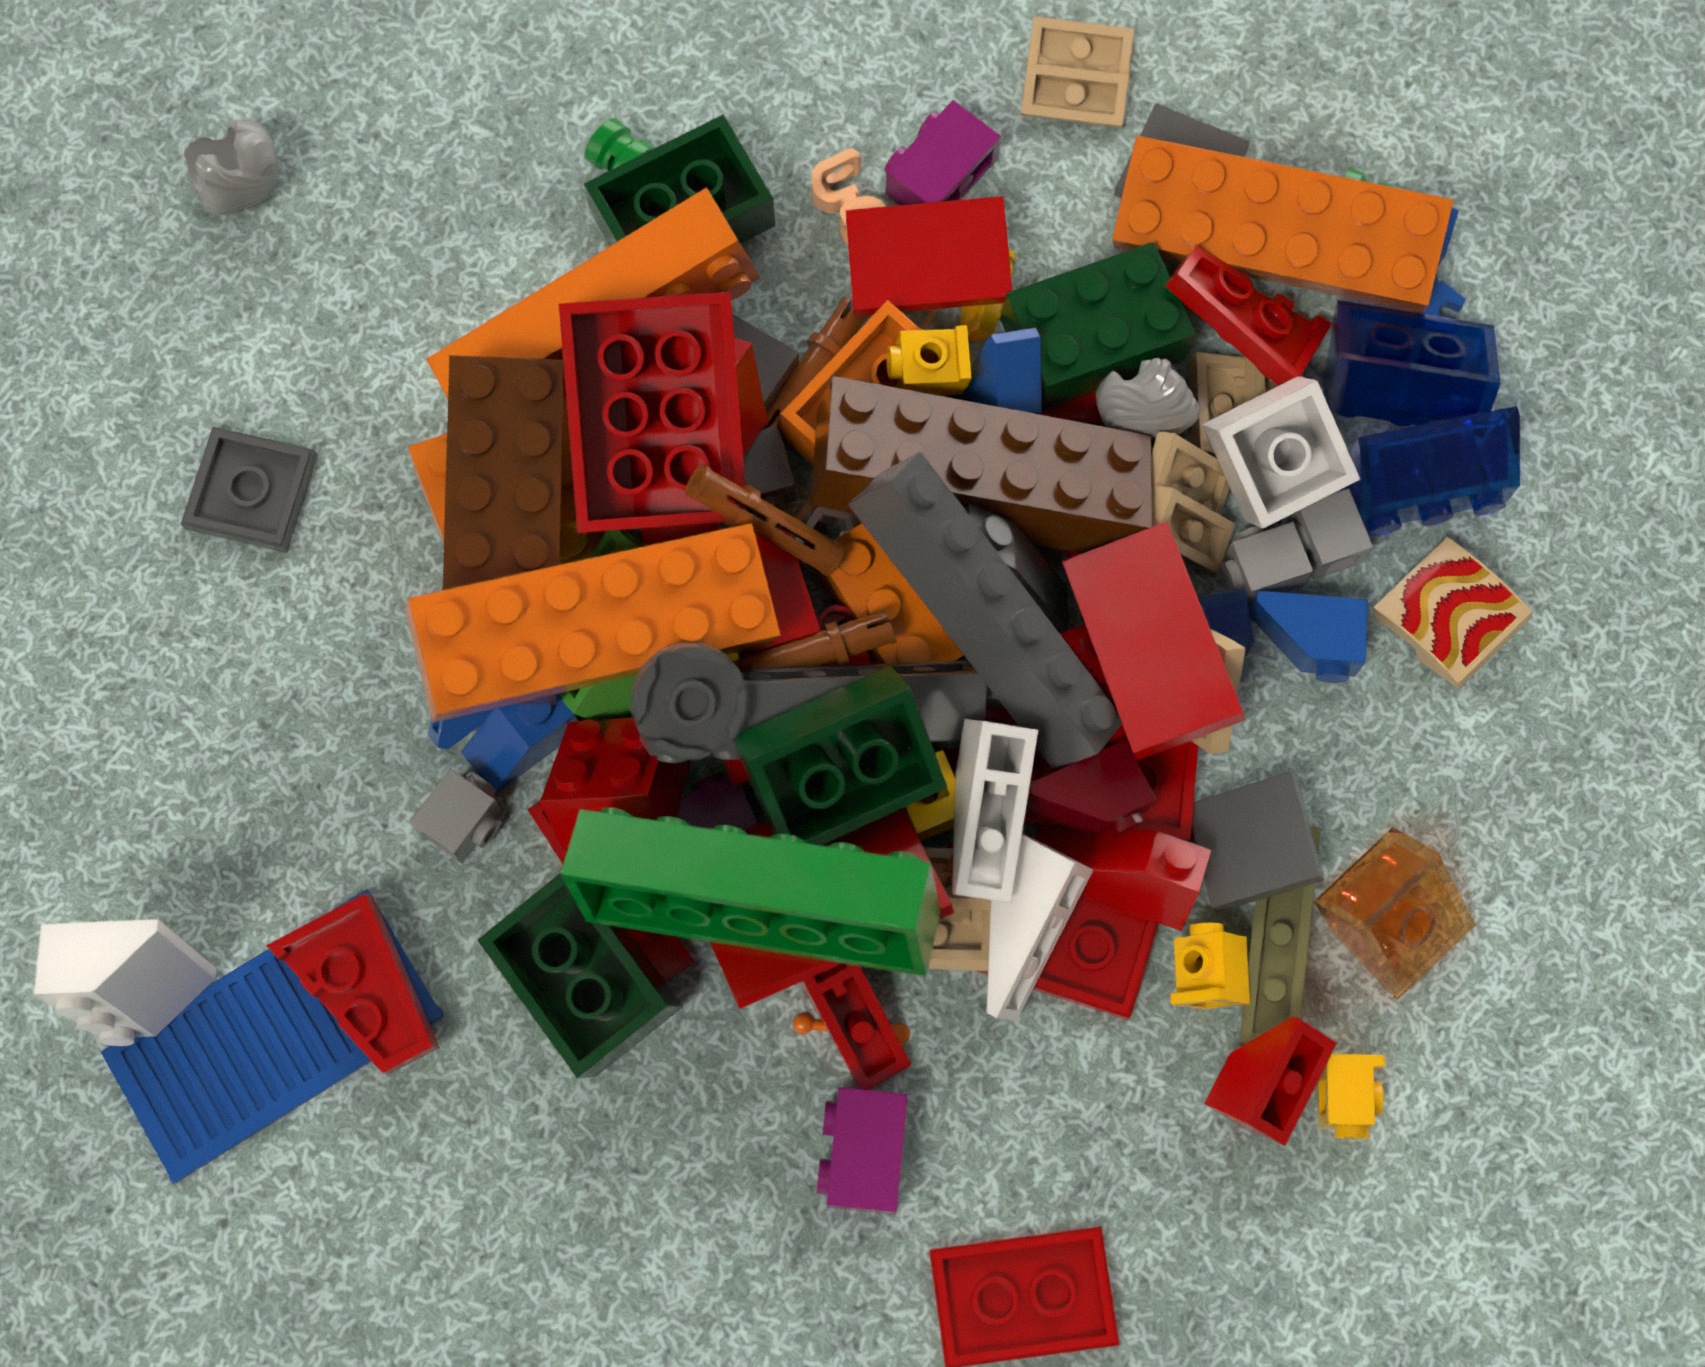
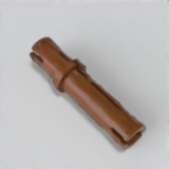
(822, 348)
(712, 491)
(828, 646)

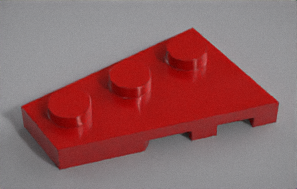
(1253, 323)
(361, 980)

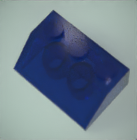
(1408, 365)
(1436, 470)

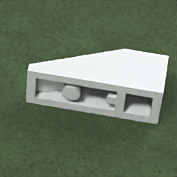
(990, 807)
(1029, 927)

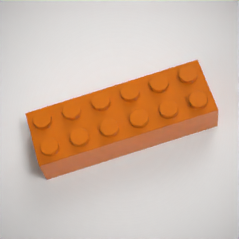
(1284, 223)
(675, 254)
(588, 620)

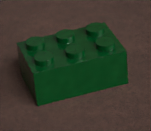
(676, 171)
(1101, 322)
(841, 759)
(579, 979)

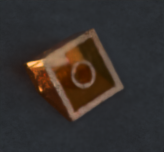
(1396, 910)

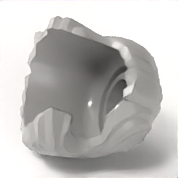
(233, 170)
(1149, 402)

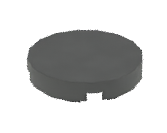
(689, 700)

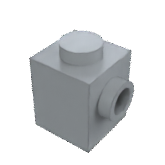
(1332, 534)
(1266, 561)
(459, 814)

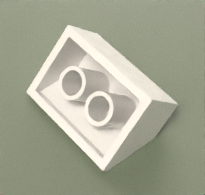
(119, 976)

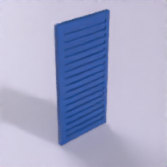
(238, 1061)

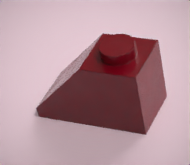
(1095, 793)

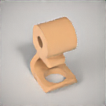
(844, 199)

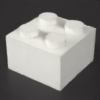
(1281, 451)

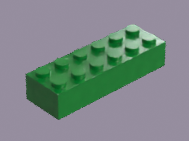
(754, 890)

